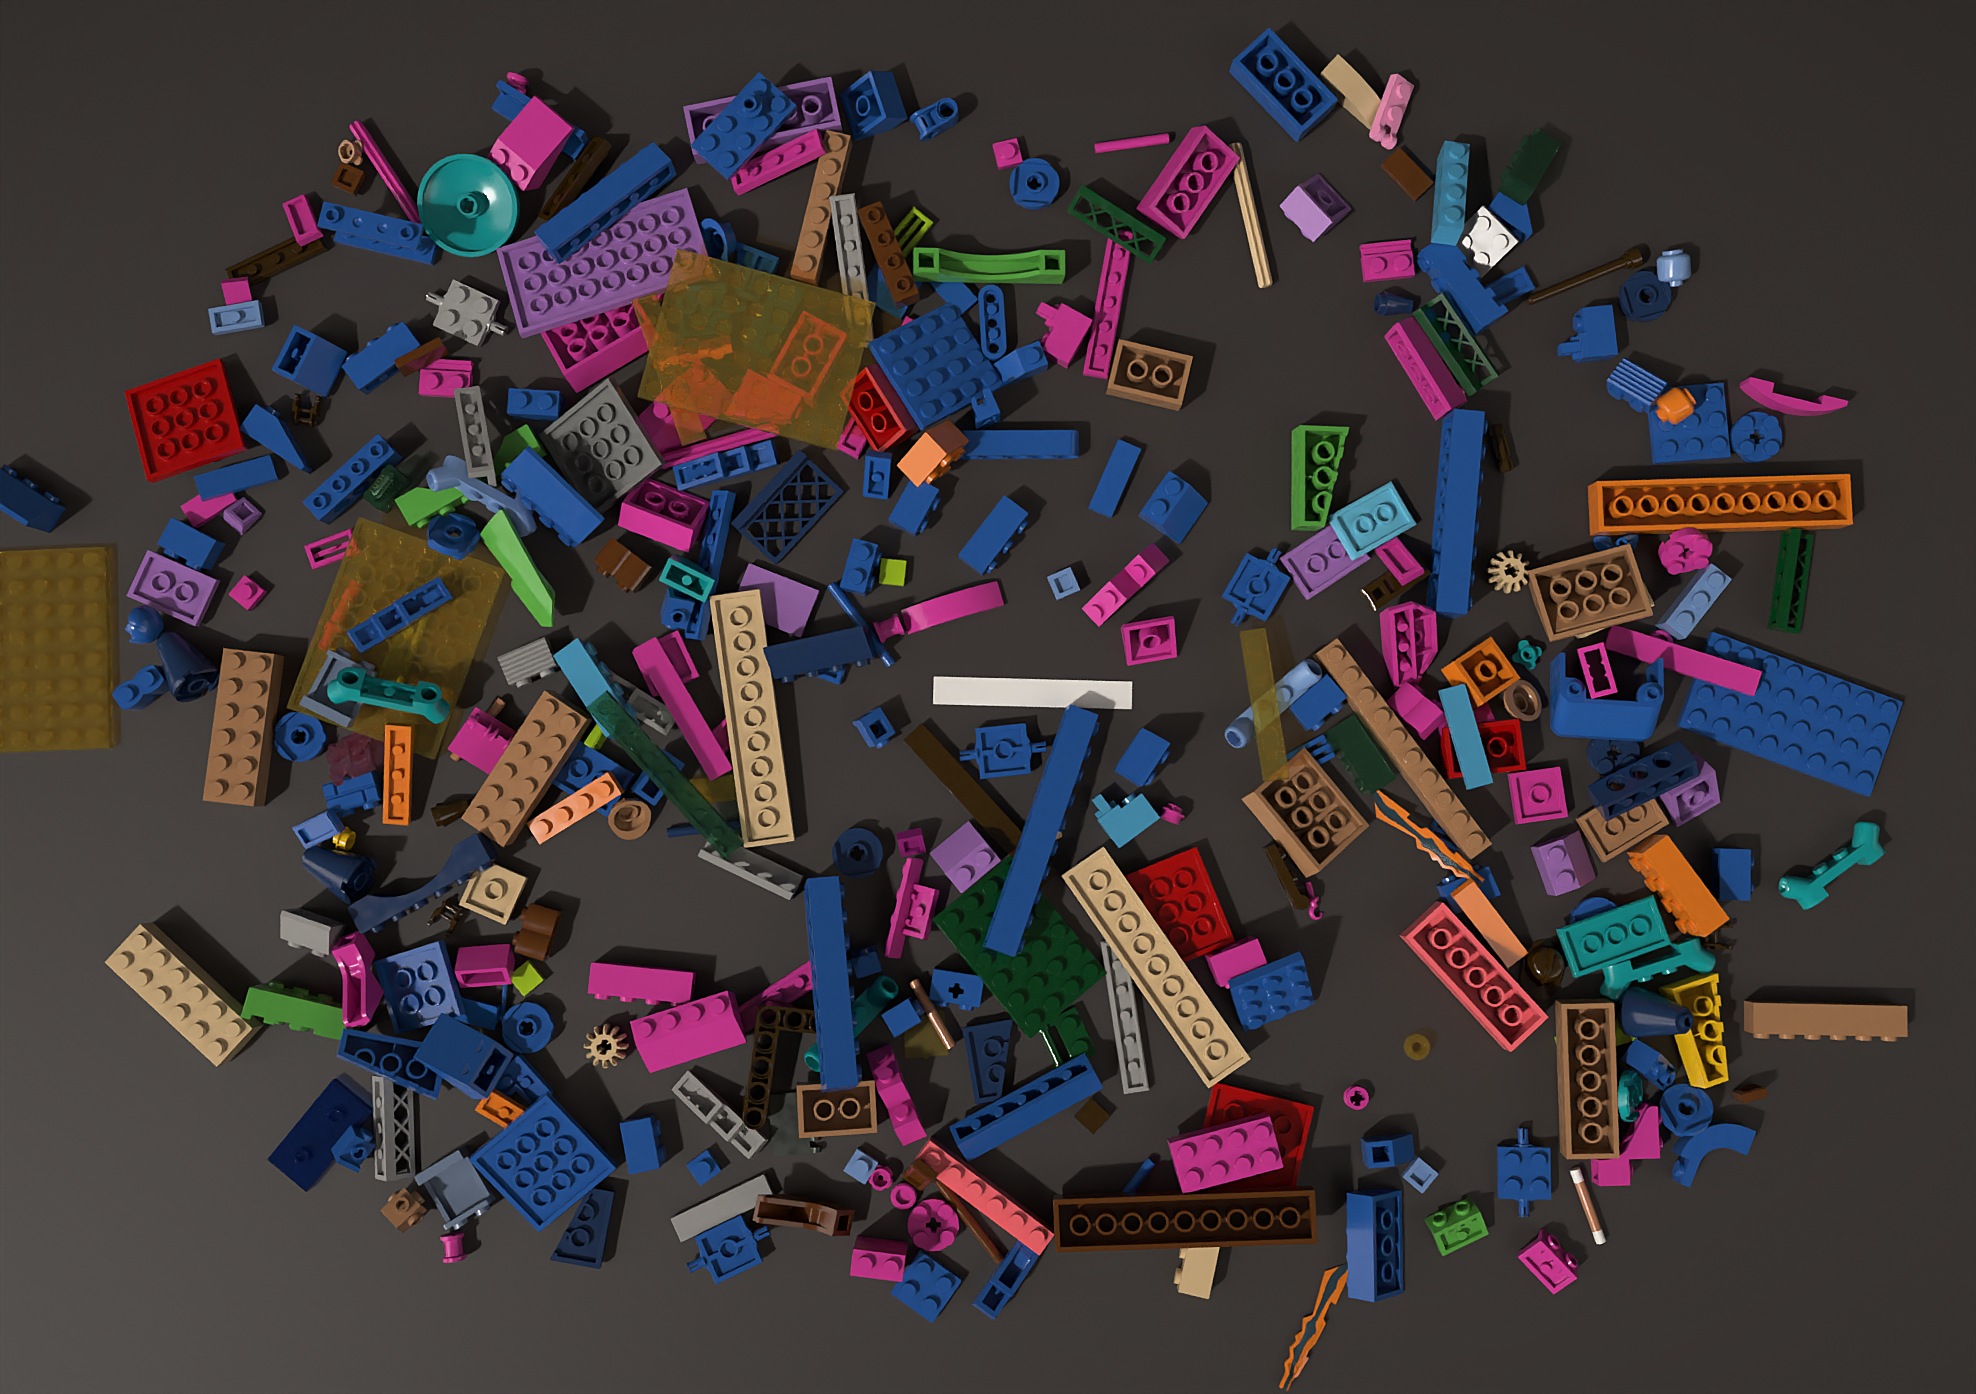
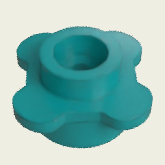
(1519, 655)

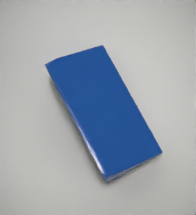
(479, 1012)

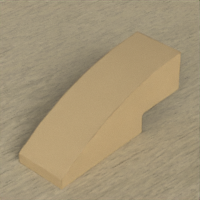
(1351, 90)

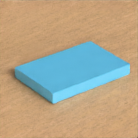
(1371, 521)

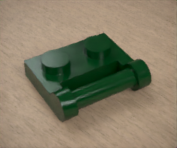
(1073, 1035)

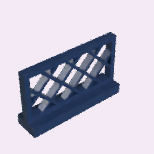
(775, 488)

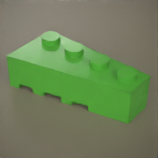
(1314, 472)
(296, 1008)

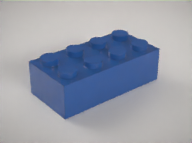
(1283, 85)

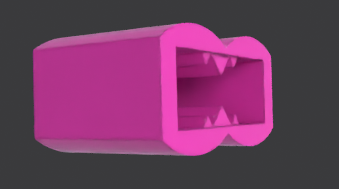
(1416, 710)

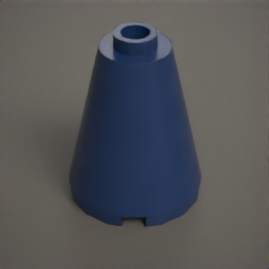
(185, 667)
(341, 871)
(1651, 1014)

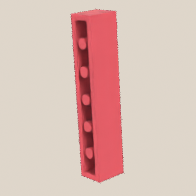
(986, 1196)

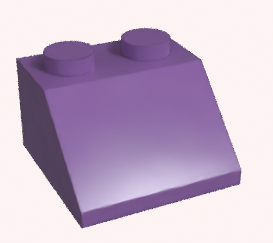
(1315, 207)
(1693, 796)
(965, 857)
(1563, 863)

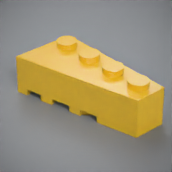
(1702, 1045)

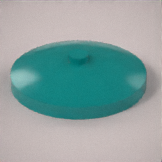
(468, 205)

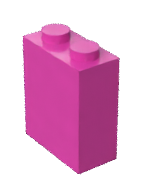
(1596, 670)
(878, 1258)

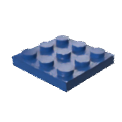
(1698, 436)
(419, 987)
(1271, 992)

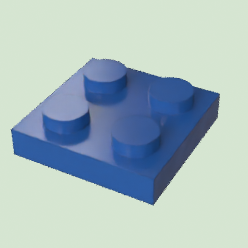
(926, 1286)

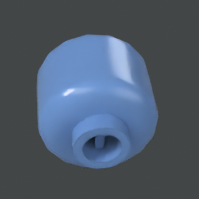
(1673, 267)

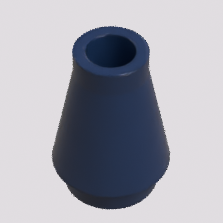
(1391, 304)

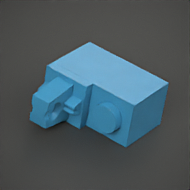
(1125, 821)

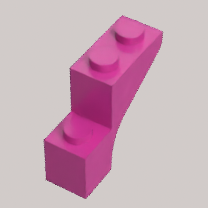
(1125, 584)
(360, 986)
(896, 1095)
(1638, 1142)

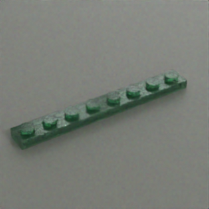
(665, 774)

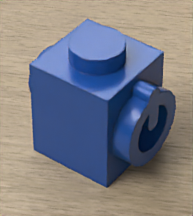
(676, 609)

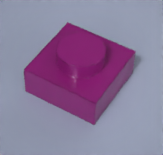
(911, 842)

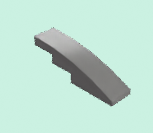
(648, 708)
(719, 1114)

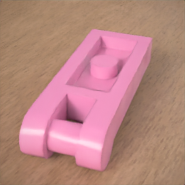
(1391, 111)

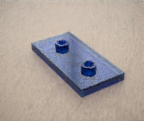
(307, 1147)

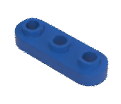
(989, 312)

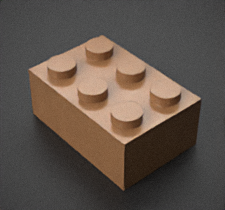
(1149, 375)
(836, 1111)

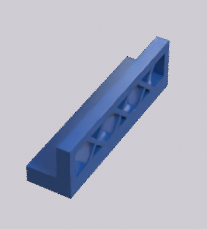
(511, 103)

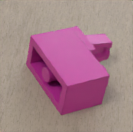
(1067, 332)

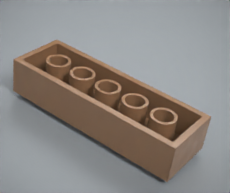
(243, 727)
(527, 768)
(1587, 1078)

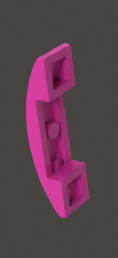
(1762, 393)
(952, 607)

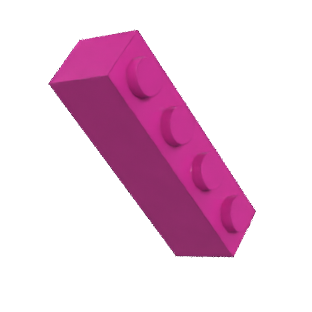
(641, 982)

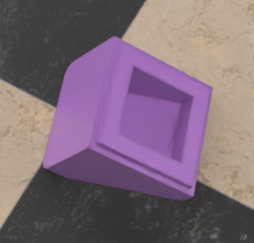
(241, 515)

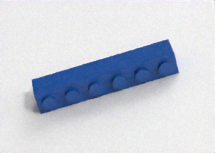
(605, 202)
(1025, 1107)

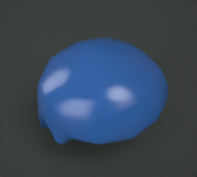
(144, 625)

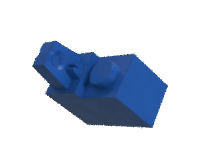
(1594, 336)

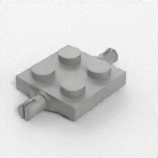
(467, 313)

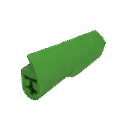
(527, 580)

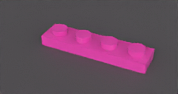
(779, 161)

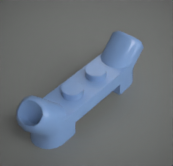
(455, 474)
(1287, 690)

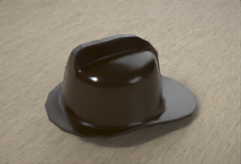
(1542, 969)

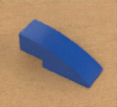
(1005, 1280)

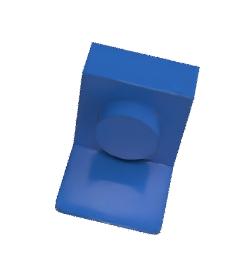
(877, 474)

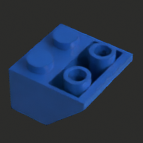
(310, 361)
(1142, 757)

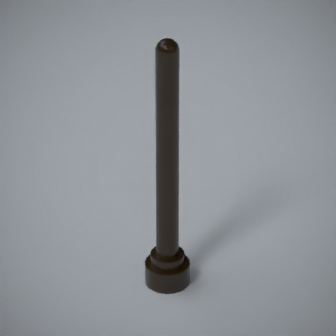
(1629, 260)

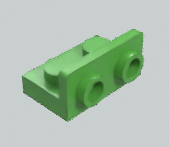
(1456, 1226)

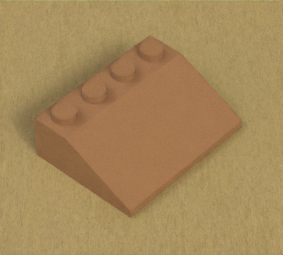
(1589, 593)
(1306, 814)

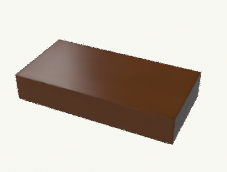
(1406, 174)
(421, 356)
(919, 1174)

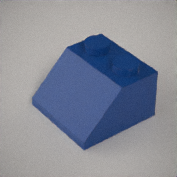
(873, 104)
(1173, 507)

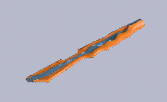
(1425, 839)
(1313, 1325)

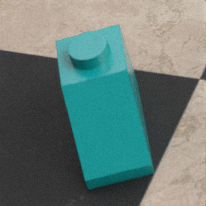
(687, 577)

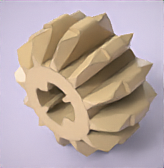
(1505, 562)
(601, 1036)

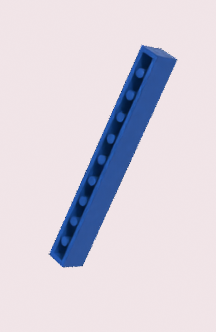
(1040, 831)

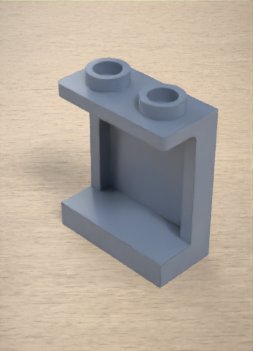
(318, 699)
(456, 1188)

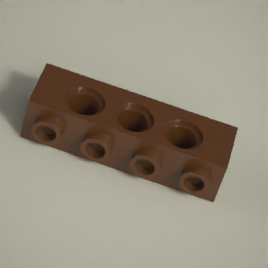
(888, 255)

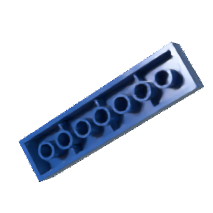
(1456, 513)
(830, 984)

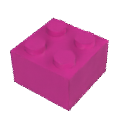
(1235, 960)

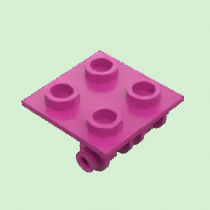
(482, 740)

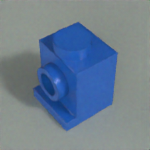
(883, 728)
(866, 961)
(353, 1147)

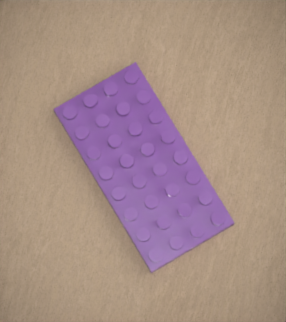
(607, 272)

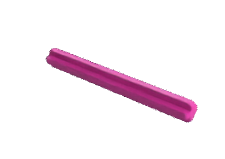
(386, 171)
(716, 445)

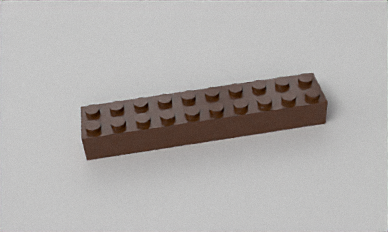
(1185, 1220)

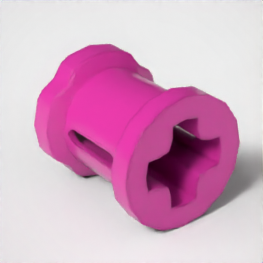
(888, 628)
(453, 1247)

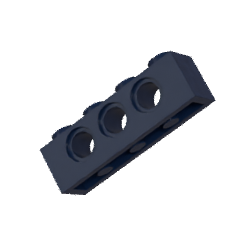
(1643, 780)

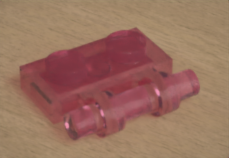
(357, 754)

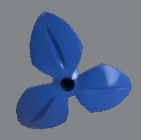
(1604, 542)

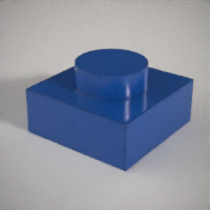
(704, 1167)

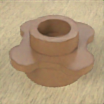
(351, 152)

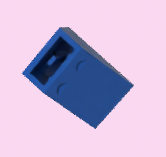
(463, 1057)

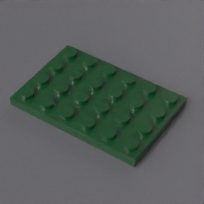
(1039, 980)

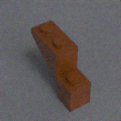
(803, 1213)

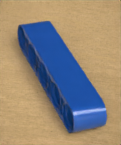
(1021, 444)

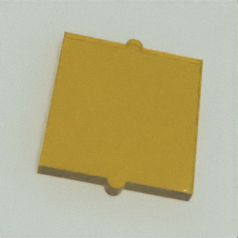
(924, 1040)

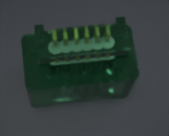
(387, 488)

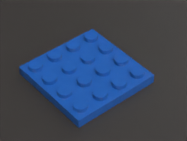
(935, 365)
(543, 1162)

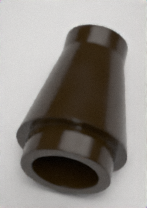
(449, 812)

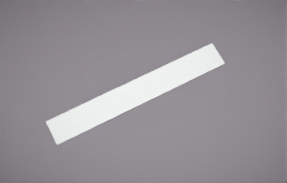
(1032, 692)

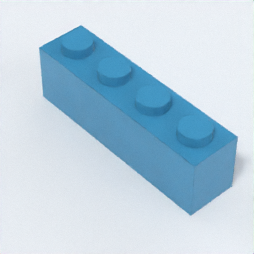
(1450, 193)
(590, 676)

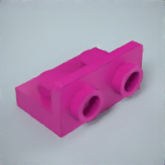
(1549, 1262)

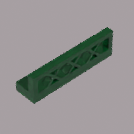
(1123, 216)
(1448, 348)
(1785, 582)

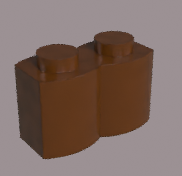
(622, 565)
(537, 931)

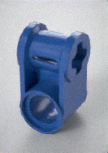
(934, 120)

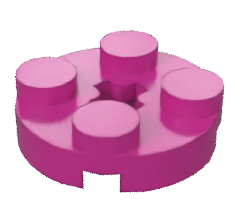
(1696, 557)
(922, 1214)

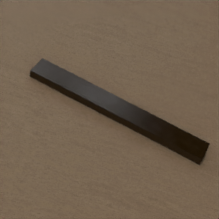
(968, 792)

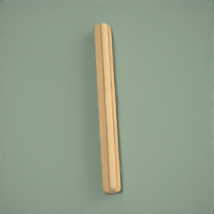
(1251, 219)

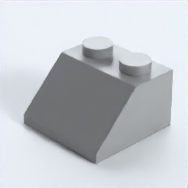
(310, 930)

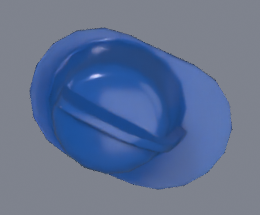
(718, 239)

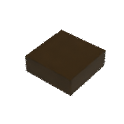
(1092, 1115)

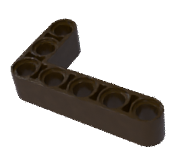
(768, 1051)

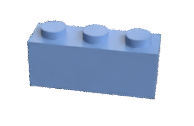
(1693, 602)

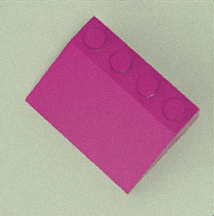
(596, 345)

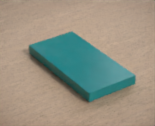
(1613, 936)

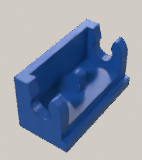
(986, 413)

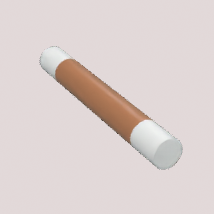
(1587, 1205)

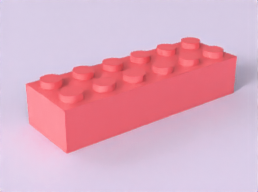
(1473, 976)

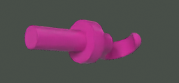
(1313, 900)

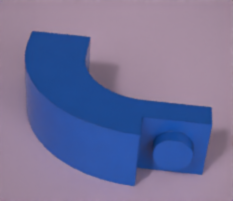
(1717, 1135)

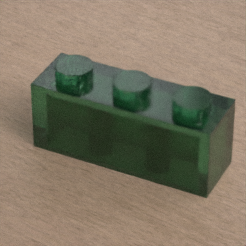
(1528, 166)
(1359, 755)

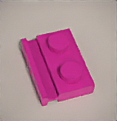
(1387, 261)
(444, 376)

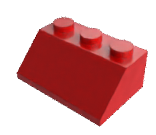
(880, 410)
(1501, 746)

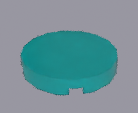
(1629, 1095)

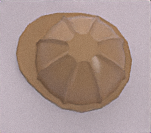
(1522, 701)
(629, 818)

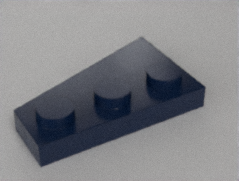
(987, 1056)
(588, 1230)

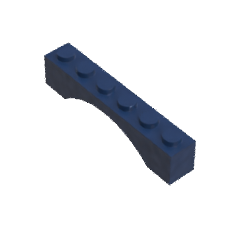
(467, 857)

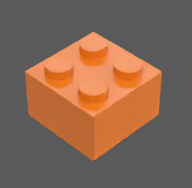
(933, 453)
(1482, 671)

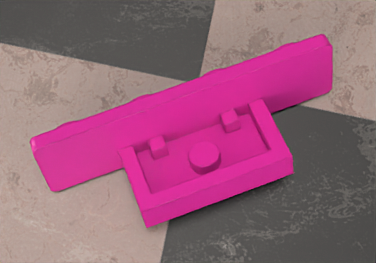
(912, 911)

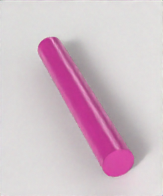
(1131, 143)

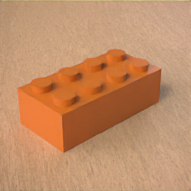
(1677, 885)

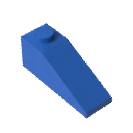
(274, 434)

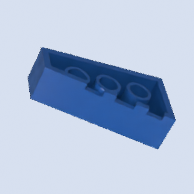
(1462, 285)
(389, 1059)

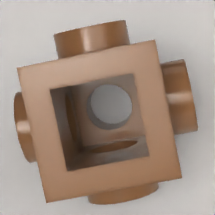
(404, 1209)

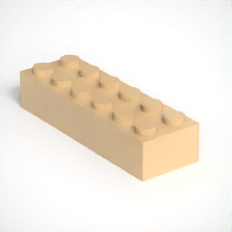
(183, 993)

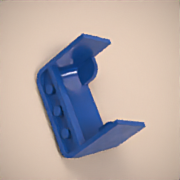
(1604, 719)

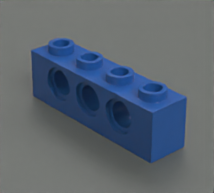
(352, 479)

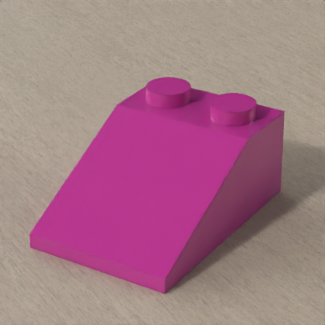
(531, 144)

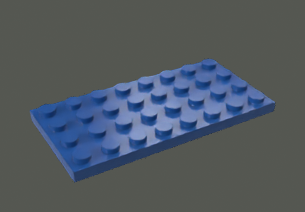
(1795, 717)

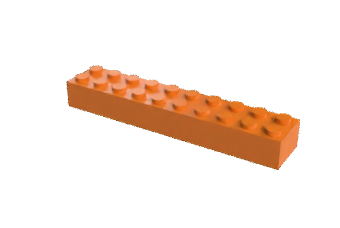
(1720, 504)

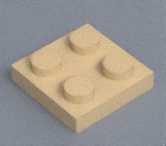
(494, 893)

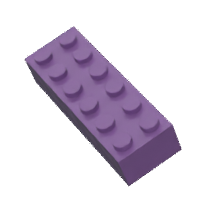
(814, 110)

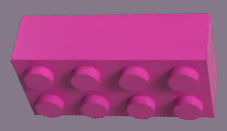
(1225, 1152)

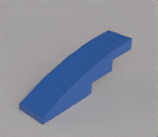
(726, 465)
(399, 615)

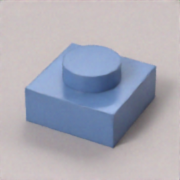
(1063, 583)
(861, 1166)
(1419, 1174)

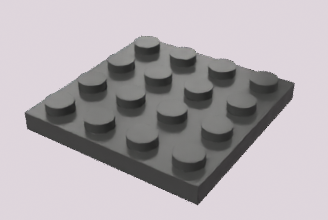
(602, 447)

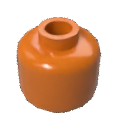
(1675, 405)

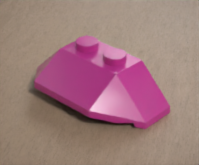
(1408, 641)

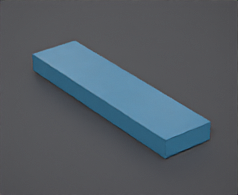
(1465, 736)

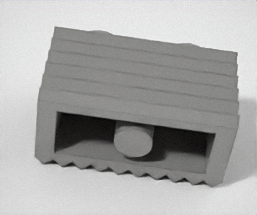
(528, 662)

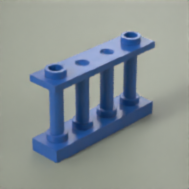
(378, 233)

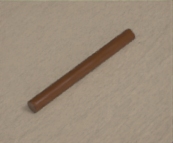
(970, 1222)

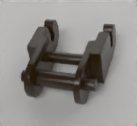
(315, 411)
(453, 921)
(1716, 945)

